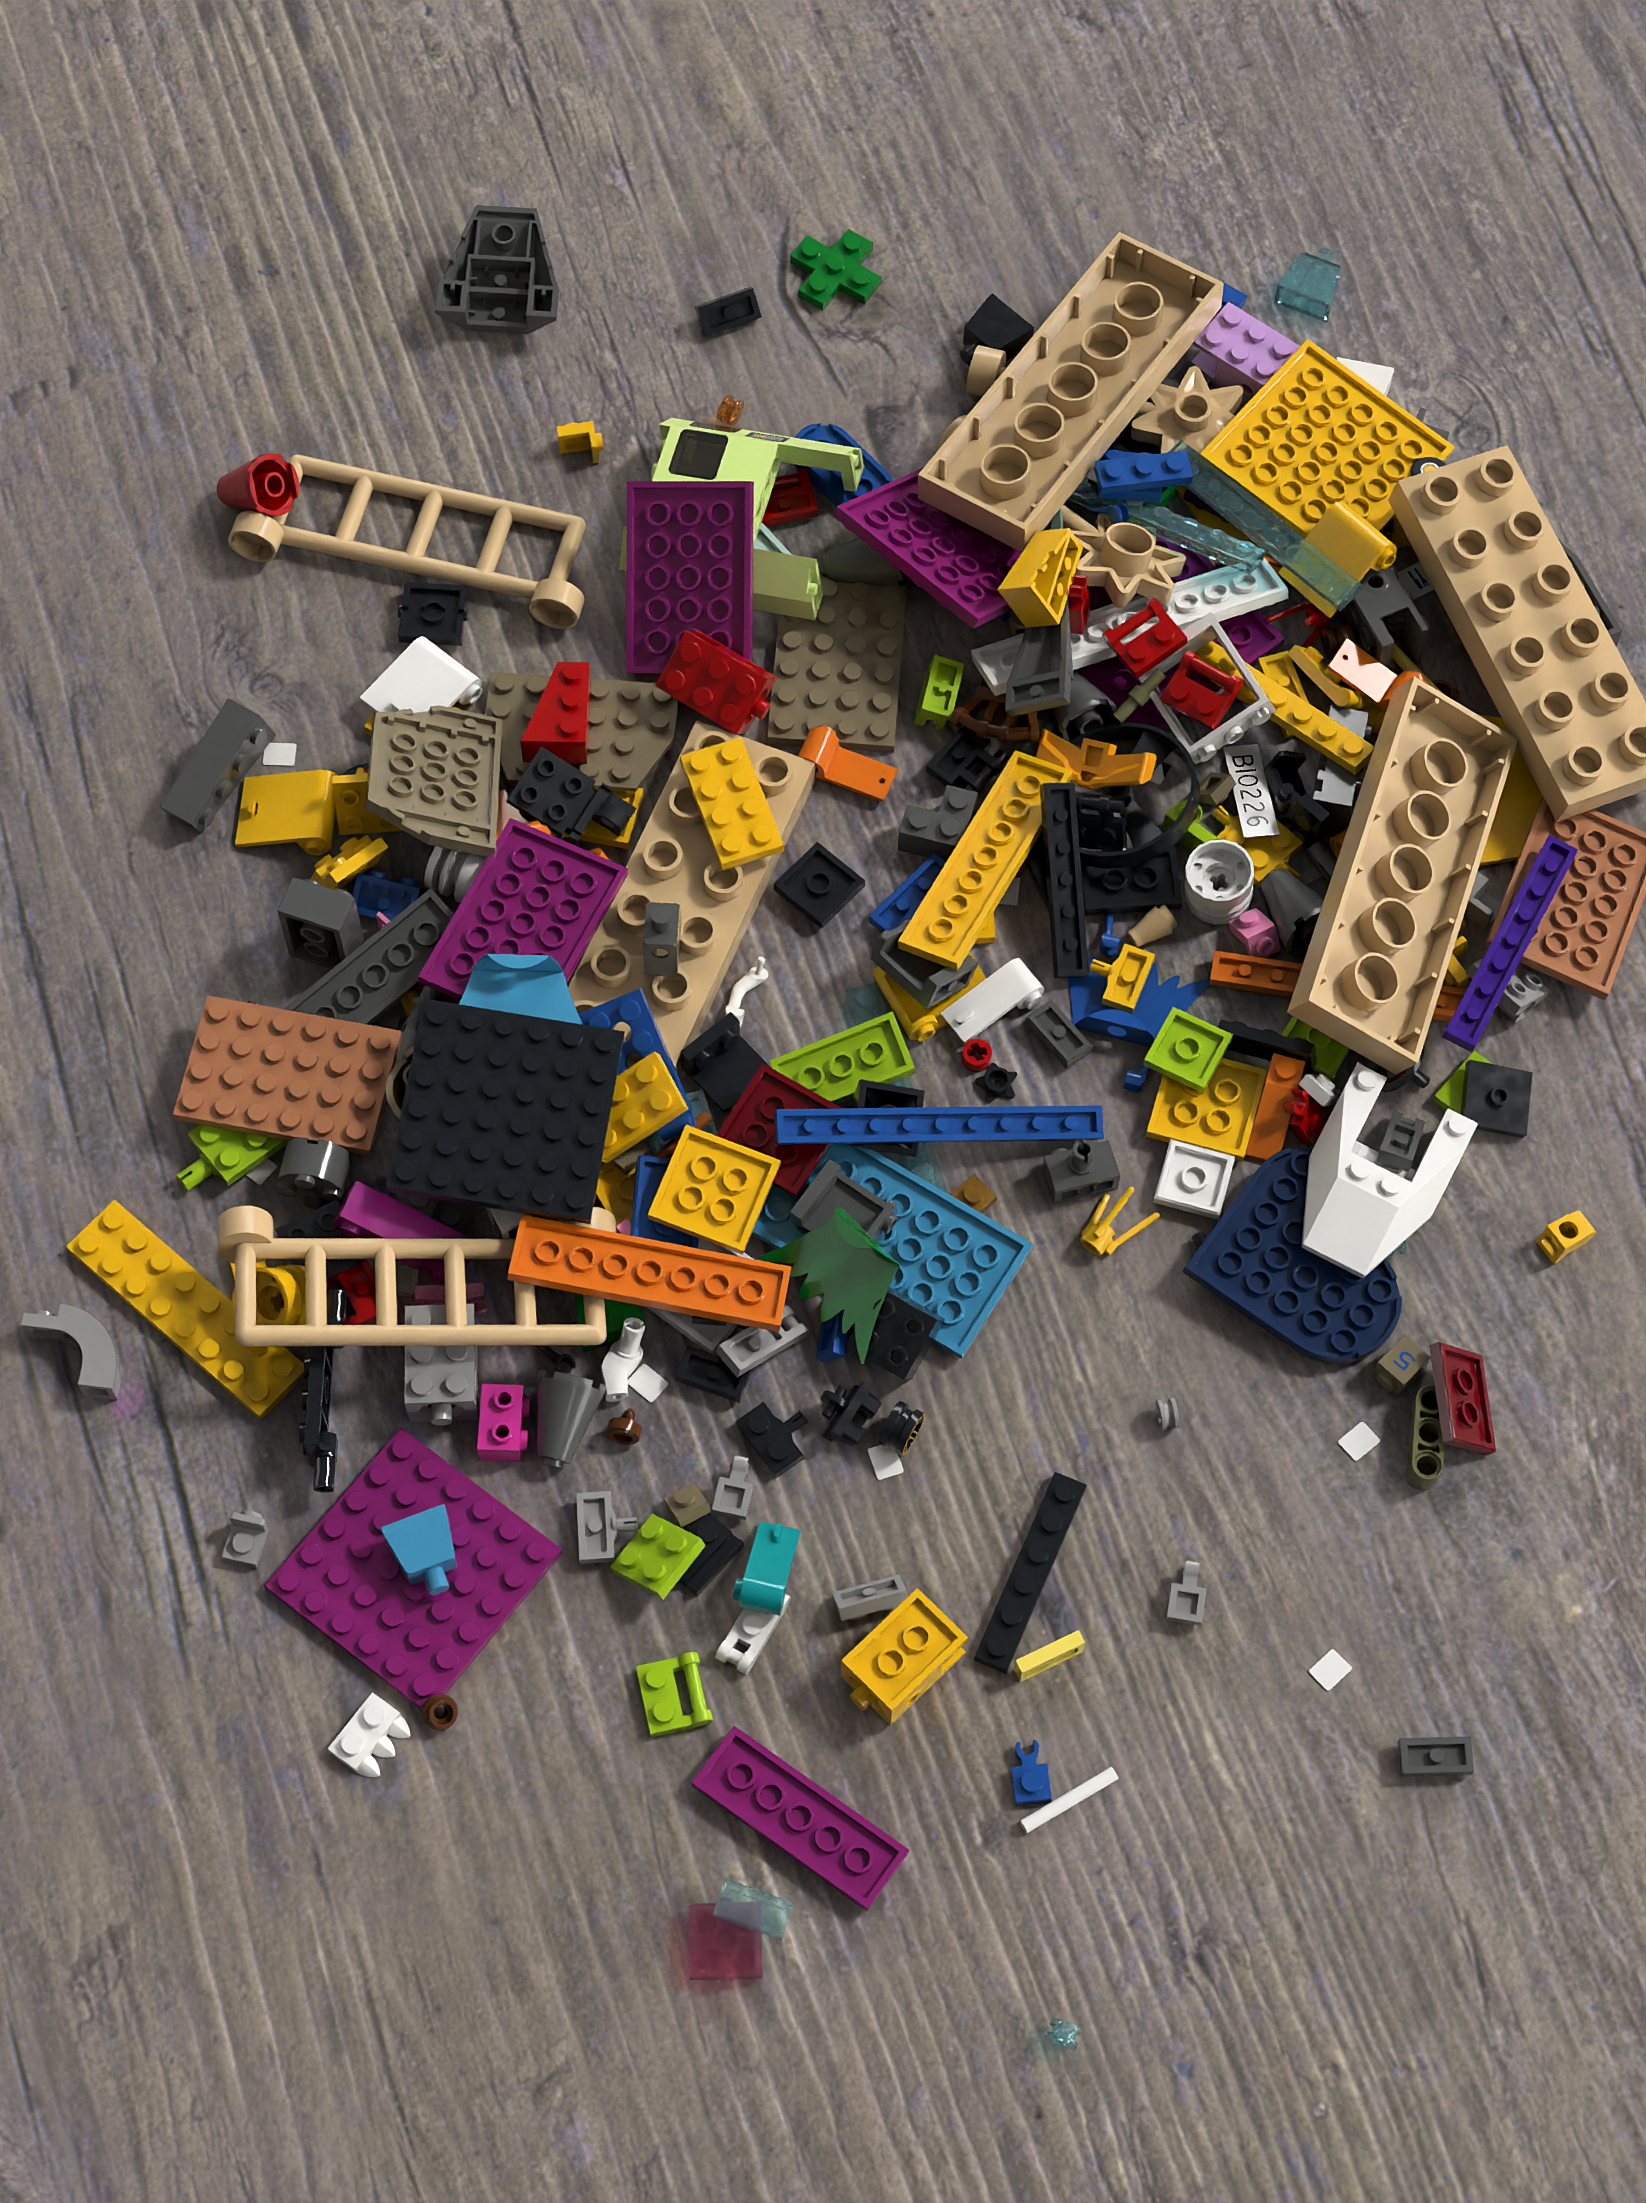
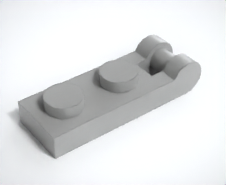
(757, 1345)

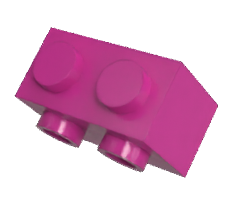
(502, 1423)

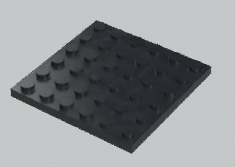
(506, 1111)

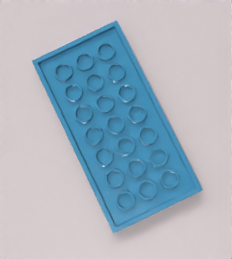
(945, 1249)

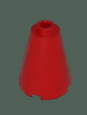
(261, 486)

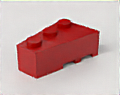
(562, 715)

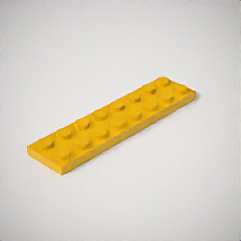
(982, 863)
(183, 1308)

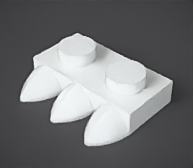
(367, 1735)

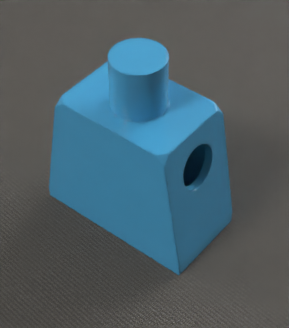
(423, 1547)

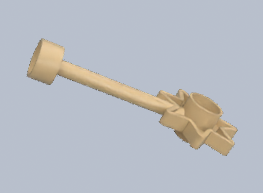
(1168, 415)
(1118, 554)

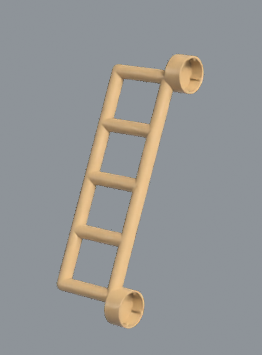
(552, 599)

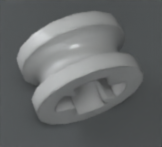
(1167, 1413)

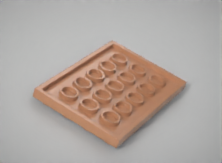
(1594, 905)
(287, 1074)

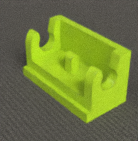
(939, 691)

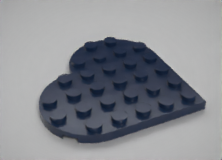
(1263, 1272)

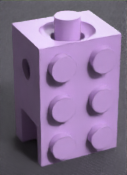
(1241, 351)

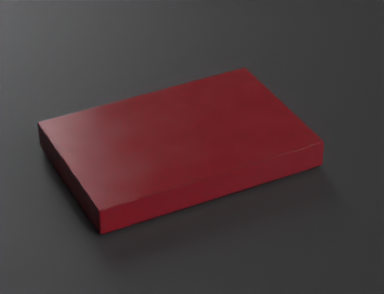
(1462, 1399)

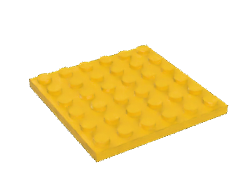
(1322, 440)

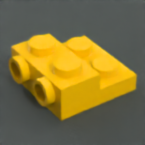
(355, 858)

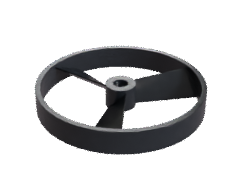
(1143, 833)

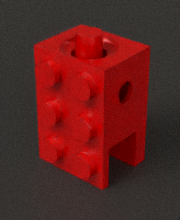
(717, 682)

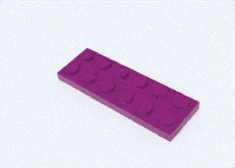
(800, 1818)

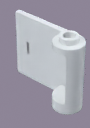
(422, 679)

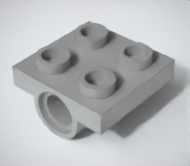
(1521, 993)

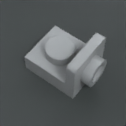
(245, 1539)

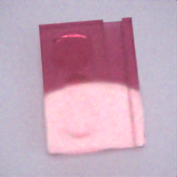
(436, 1296)

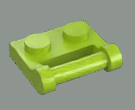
(662, 1698)

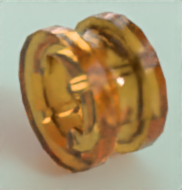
(730, 410)

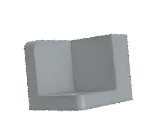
(1481, 906)

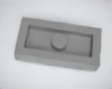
(870, 1597)

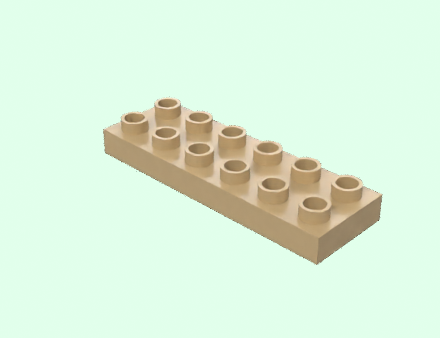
(1070, 391)
(1528, 629)
(680, 866)
(1403, 877)

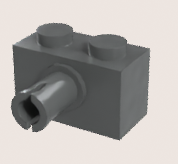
(1080, 1171)

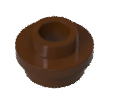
(448, 1717)

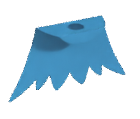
(521, 986)

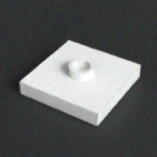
(1194, 1179)

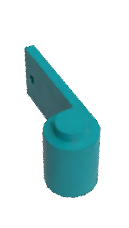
(767, 1569)

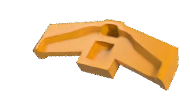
(1096, 762)

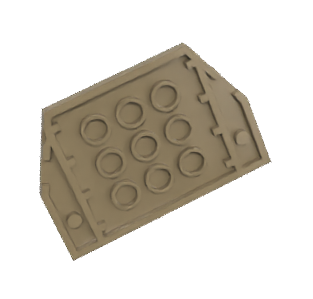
(627, 727)
(437, 776)

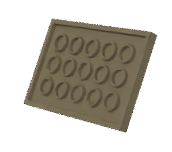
(841, 668)

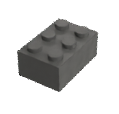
(319, 923)

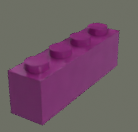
(376, 1215)

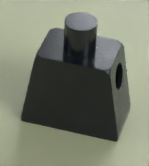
(995, 327)

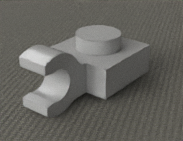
(734, 1494)
(1185, 1599)

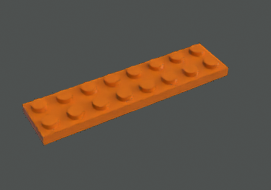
(649, 1273)

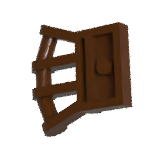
(1006, 732)

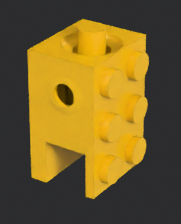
(902, 1657)

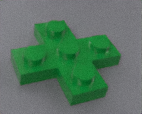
(835, 269)

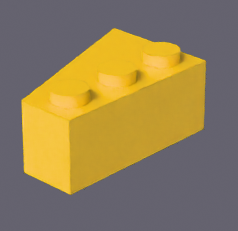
(1042, 577)

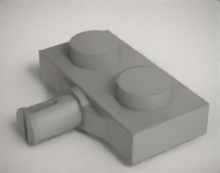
(599, 1527)

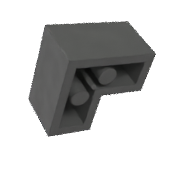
(938, 832)

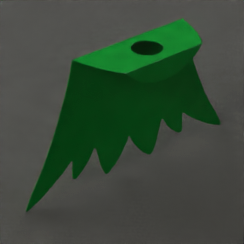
(844, 1266)

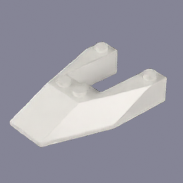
(1360, 1206)

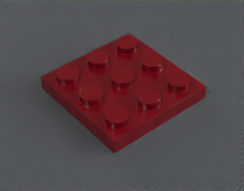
(753, 1126)

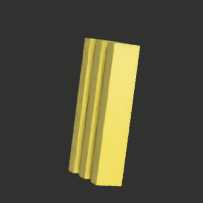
(1049, 1656)

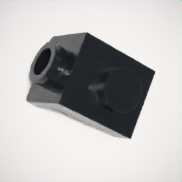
(1283, 770)

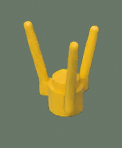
(1098, 1236)

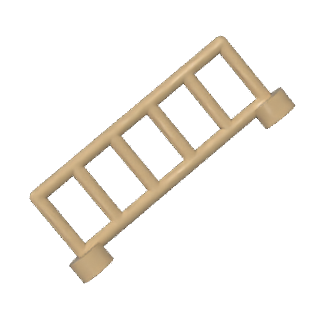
(248, 1239)

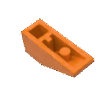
(1271, 1118)

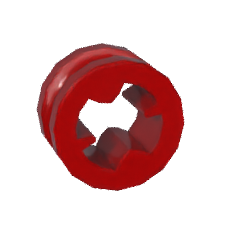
(970, 1062)

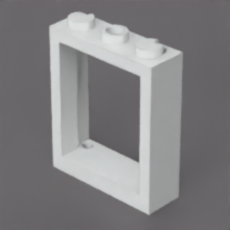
(1198, 635)

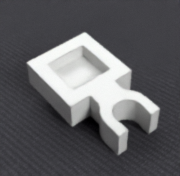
(1320, 1089)

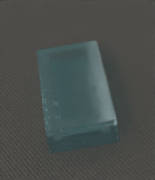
(753, 1909)

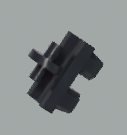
(857, 1400)

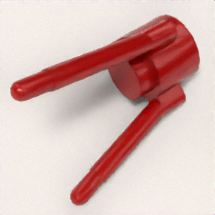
(1313, 615)

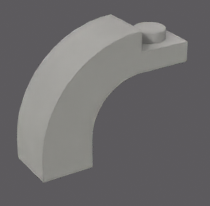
(100, 1362)

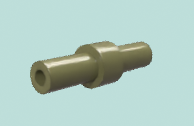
(1139, 695)

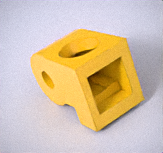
(1565, 1236)

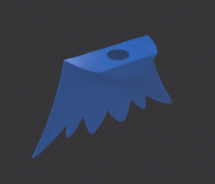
(1148, 1015)

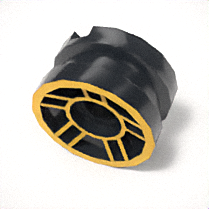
(901, 1428)

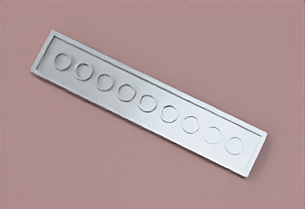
(1221, 591)

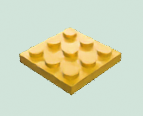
(1213, 1119)
(714, 1189)

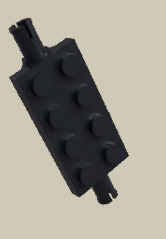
(318, 1368)

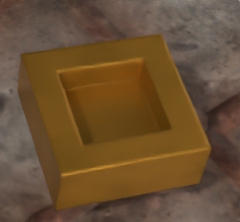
(975, 1194)

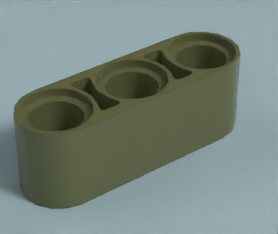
(1422, 1452)

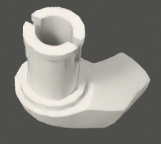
(622, 1360)

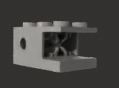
(440, 1379)

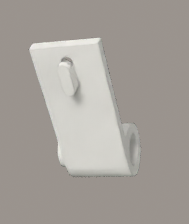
(993, 998)

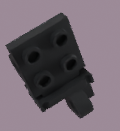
(565, 798)

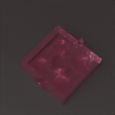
(721, 1948)

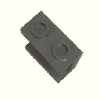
(920, 977)
(835, 1190)

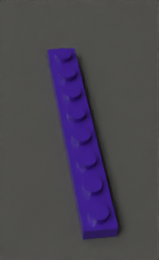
(1510, 944)

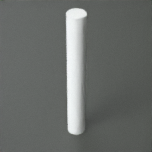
(1068, 1800)

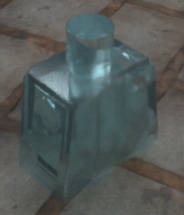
(1310, 284)

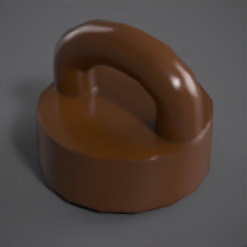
(624, 1428)

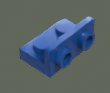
(377, 894)

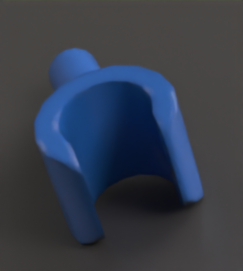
(1117, 512)
(1109, 943)
(1135, 1081)

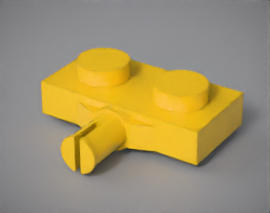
(1125, 977)

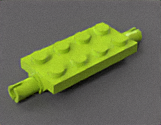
(226, 1154)

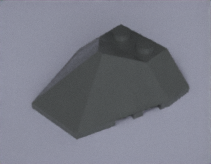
(500, 274)

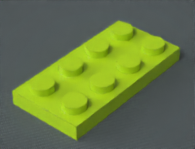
(838, 1062)

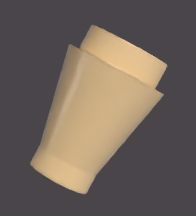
(1154, 925)

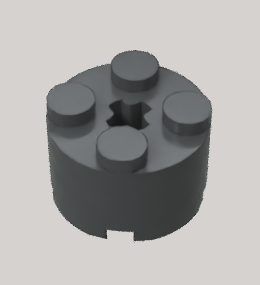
(314, 1172)

